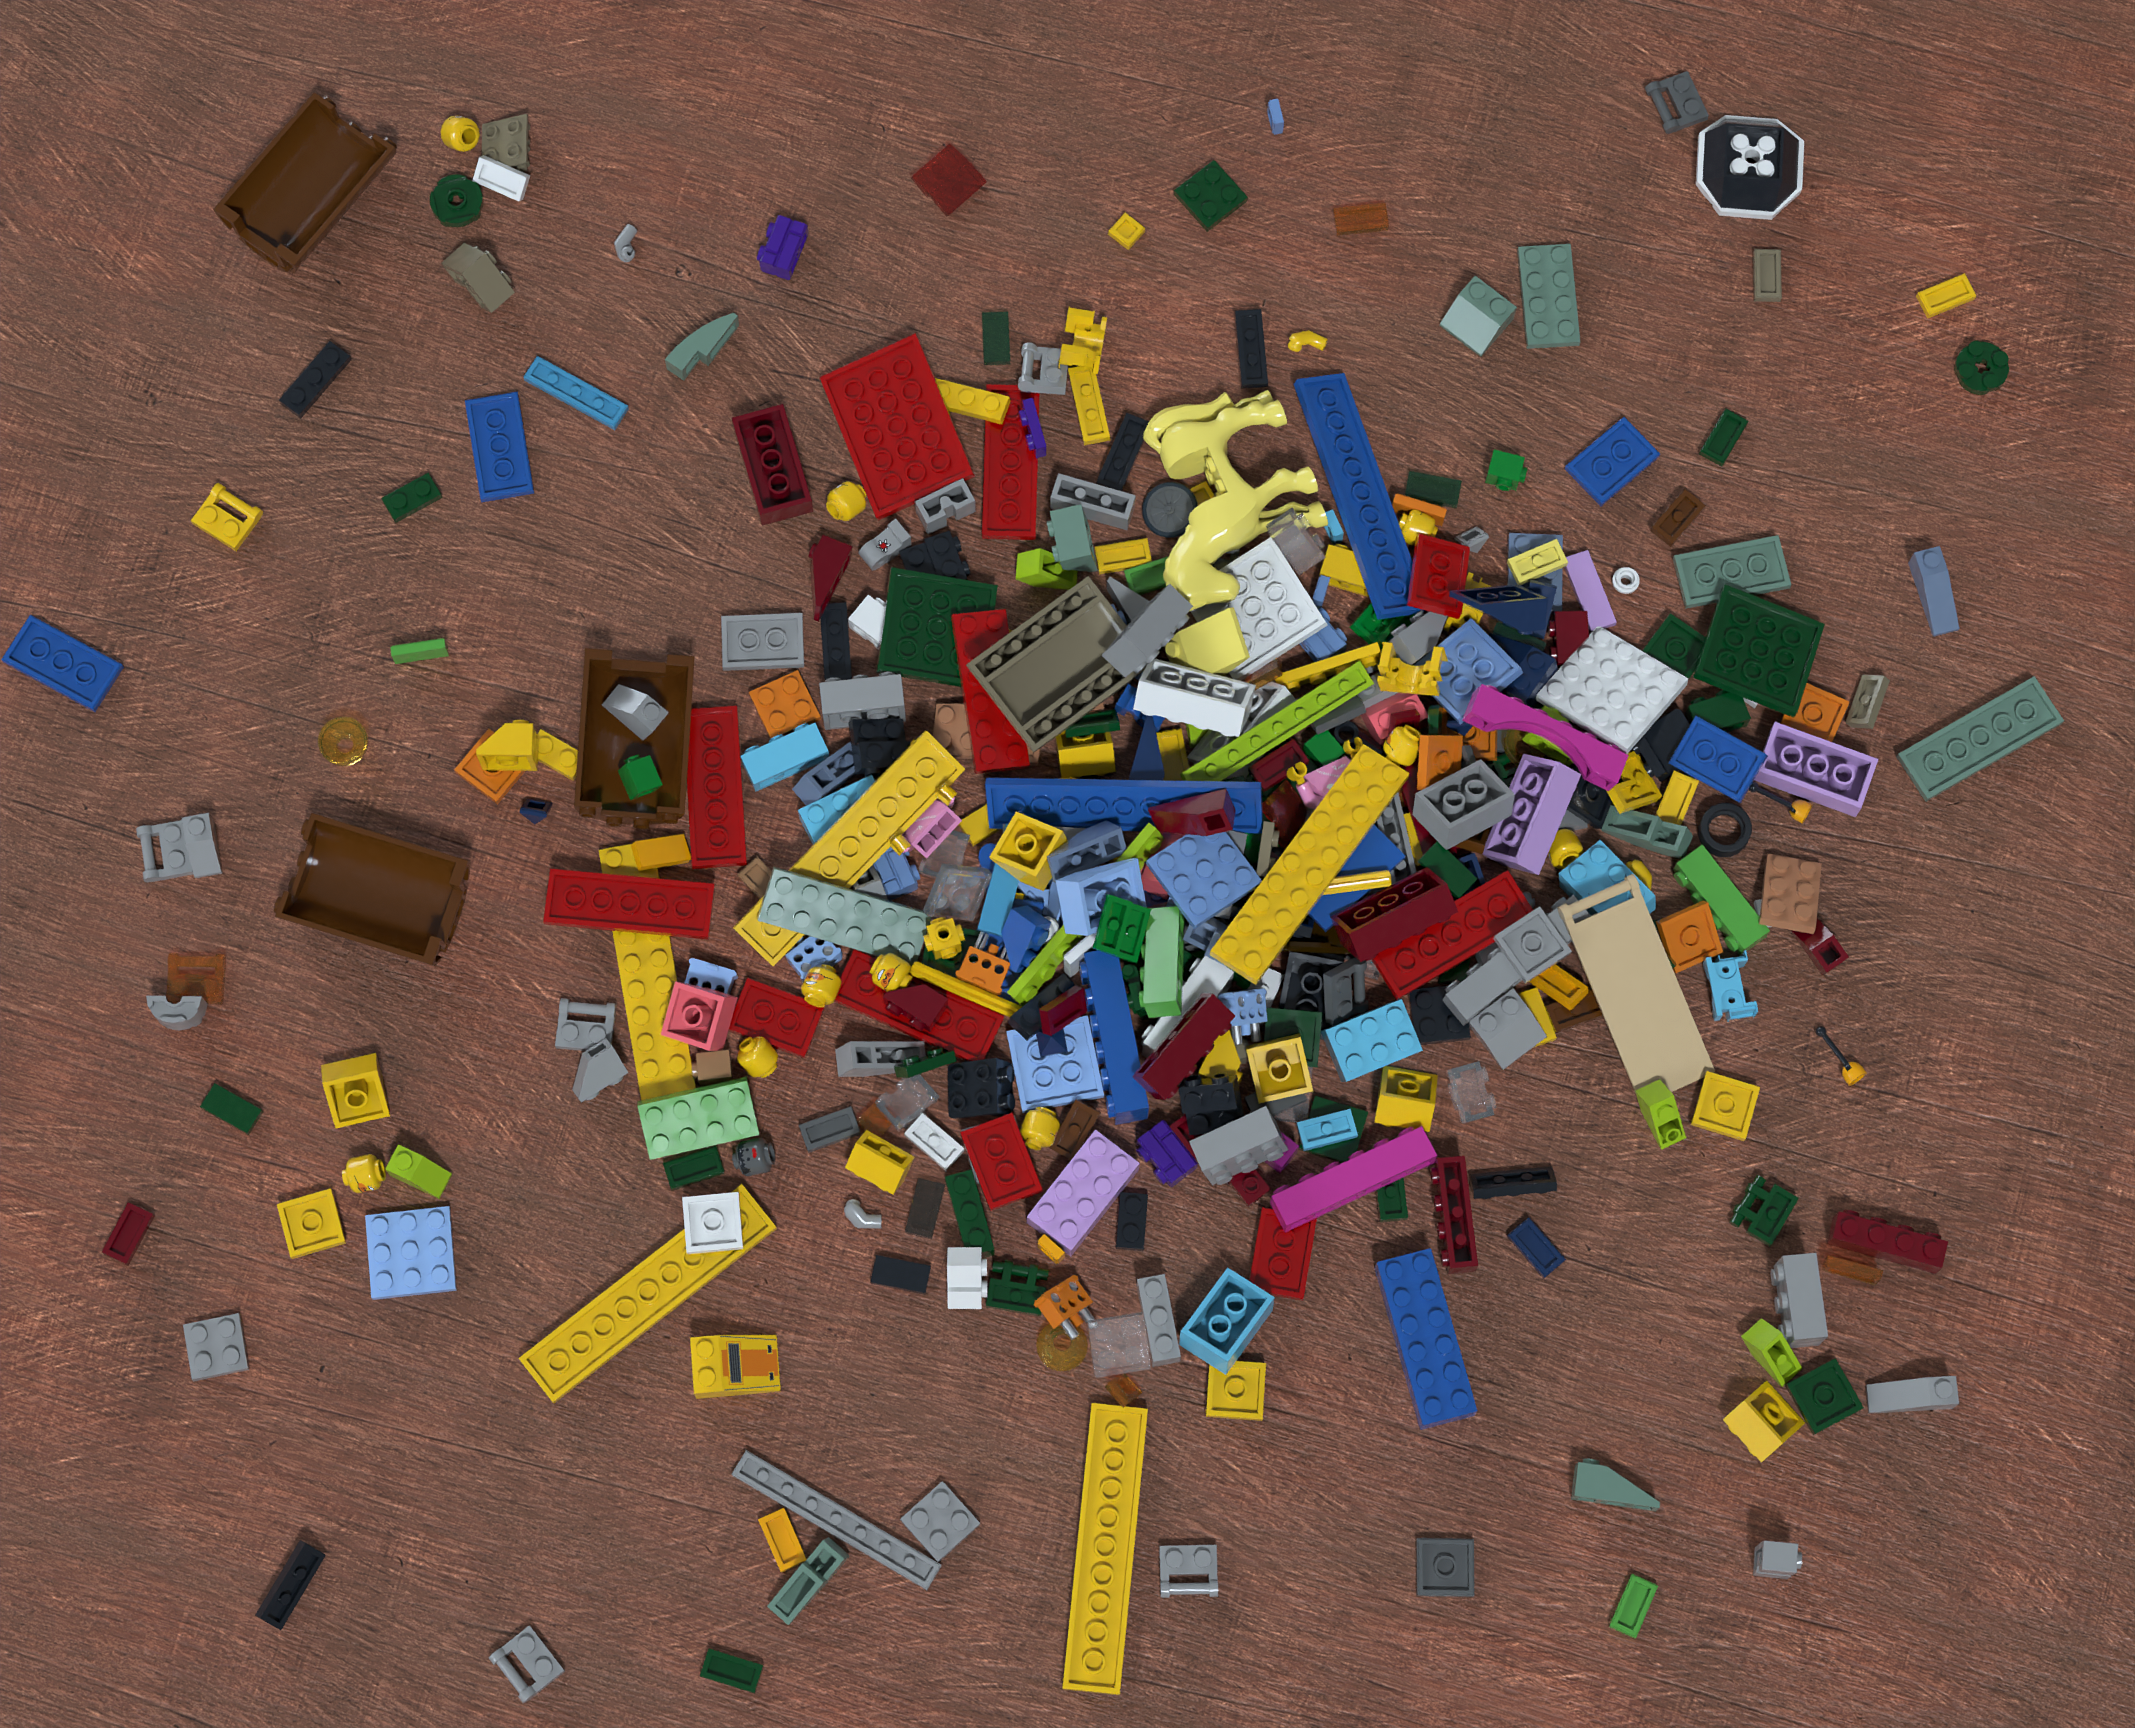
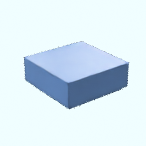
(1275, 116)
(1320, 591)

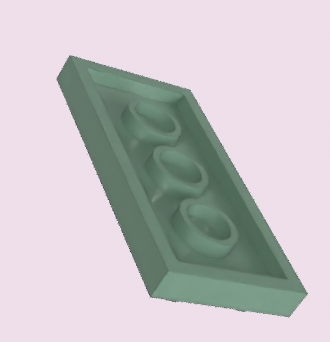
(1548, 296)
(1748, 566)

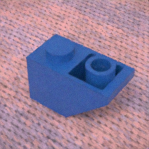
(1023, 936)

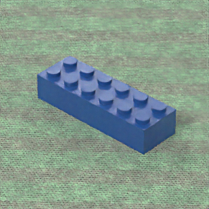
(1115, 1035)
(1425, 1339)

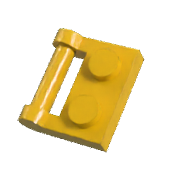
(222, 524)

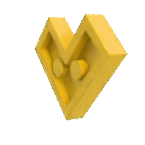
(1637, 786)

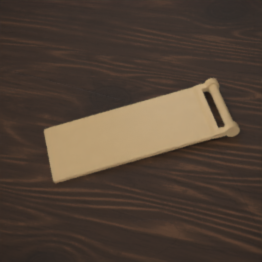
(1637, 989)

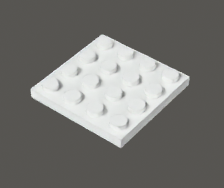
(1270, 607)
(1612, 689)

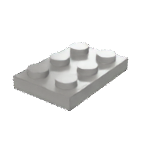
(762, 641)

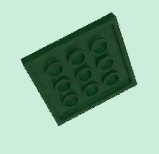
(918, 623)
(1759, 650)

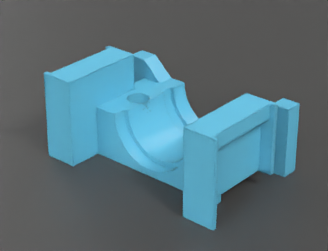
(1728, 987)

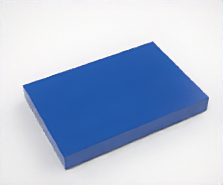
(1612, 461)
(1718, 759)

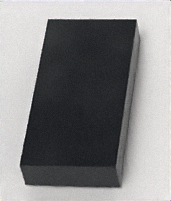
(900, 1274)

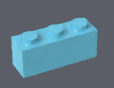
(784, 756)

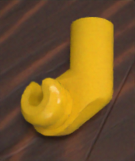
(1306, 338)
(1641, 872)

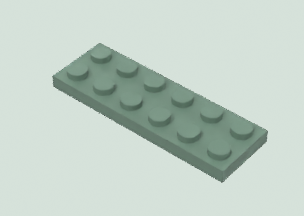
(1980, 739)
(843, 916)

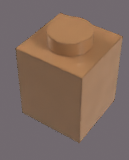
(712, 1067)

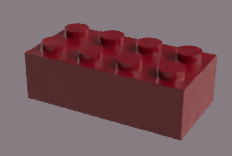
(772, 464)
(1394, 914)

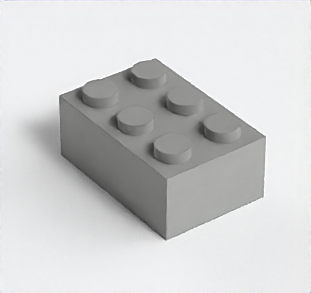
(1148, 631)
(861, 699)
(1463, 804)
(1239, 1146)
(1800, 1300)

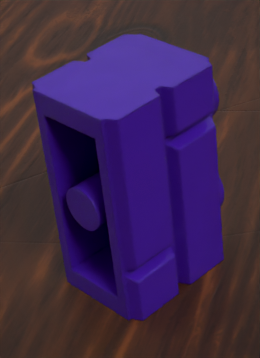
(783, 247)
(1166, 1154)

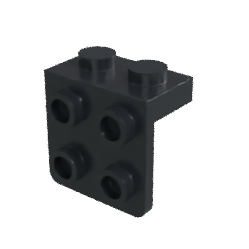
(1660, 744)
(980, 1088)

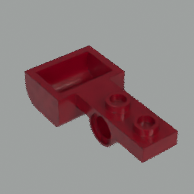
(1248, 1185)

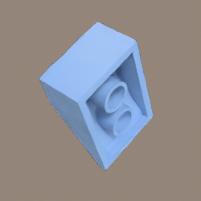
(1085, 892)

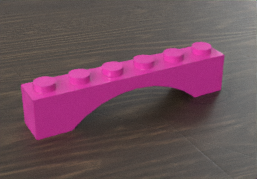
(1595, 760)

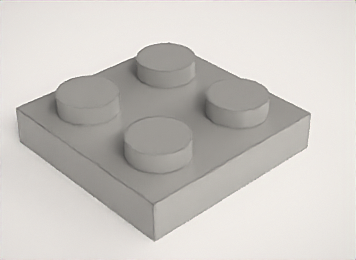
(1532, 944)
(216, 1347)
(940, 1521)

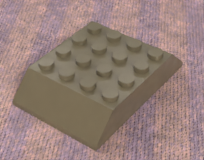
(1053, 665)

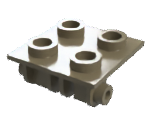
(507, 141)

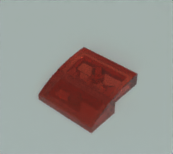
(948, 179)
(1286, 811)

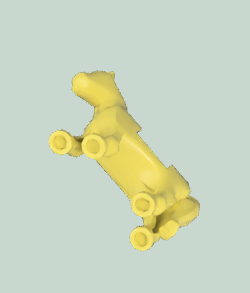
(1197, 443)

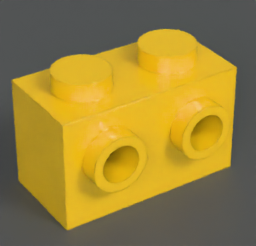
(879, 1162)

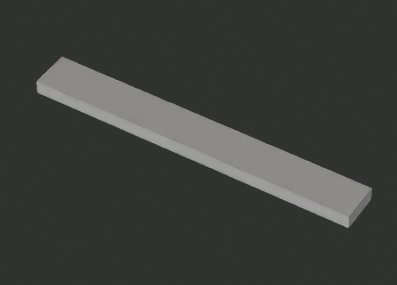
(836, 1520)

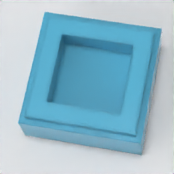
(1333, 529)

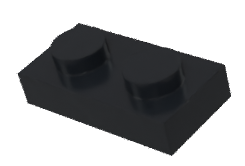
(1131, 1221)

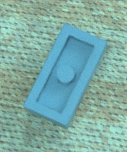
(1326, 1130)

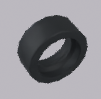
(1730, 810)

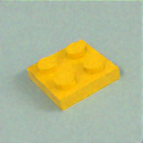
(1725, 1106)
(311, 1223)
(1238, 1392)

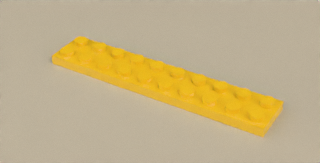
(862, 833)
(1309, 864)
(647, 987)
(635, 1305)
(1105, 1549)

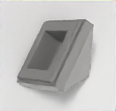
(1473, 538)

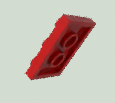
(1437, 570)
(777, 1016)
(1001, 1161)
(1282, 1257)

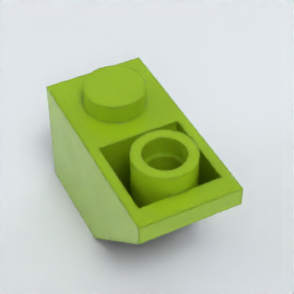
(1661, 1113)

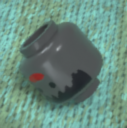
(754, 1156)

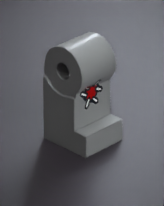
(885, 545)

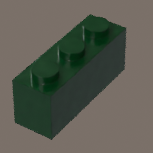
(969, 1212)

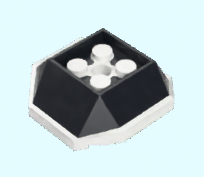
(1747, 188)

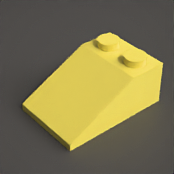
(1210, 645)

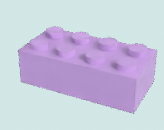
(1816, 769)
(1539, 805)
(1083, 1192)

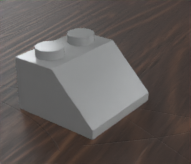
(1507, 1029)

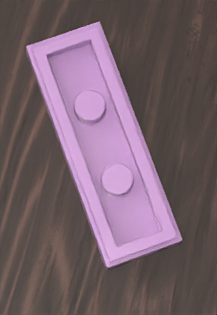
(1589, 591)

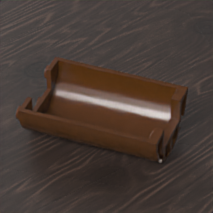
(303, 184)
(608, 742)
(375, 890)

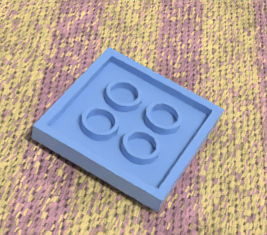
(1058, 1077)
(410, 1253)

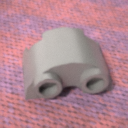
(178, 1016)

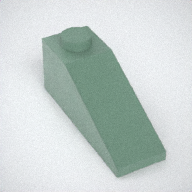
(1604, 1486)

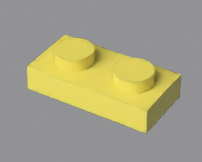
(1537, 562)

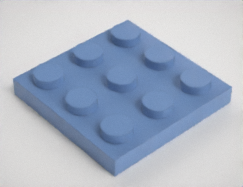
(1471, 662)
(1203, 875)

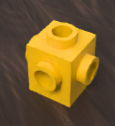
(945, 947)

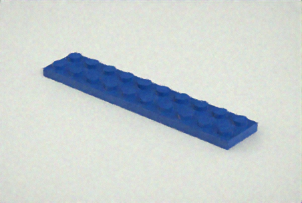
(1358, 492)
(1121, 802)

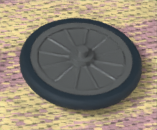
(1168, 509)

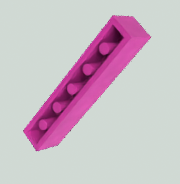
(1352, 1179)

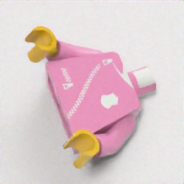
(1317, 783)
(930, 827)

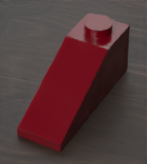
(828, 566)

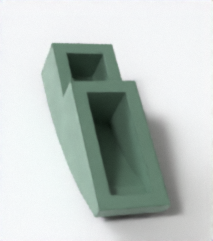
(701, 345)
(1648, 832)
(808, 1580)

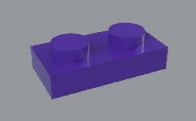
(1035, 438)

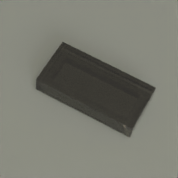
(925, 1208)

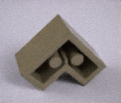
(479, 275)

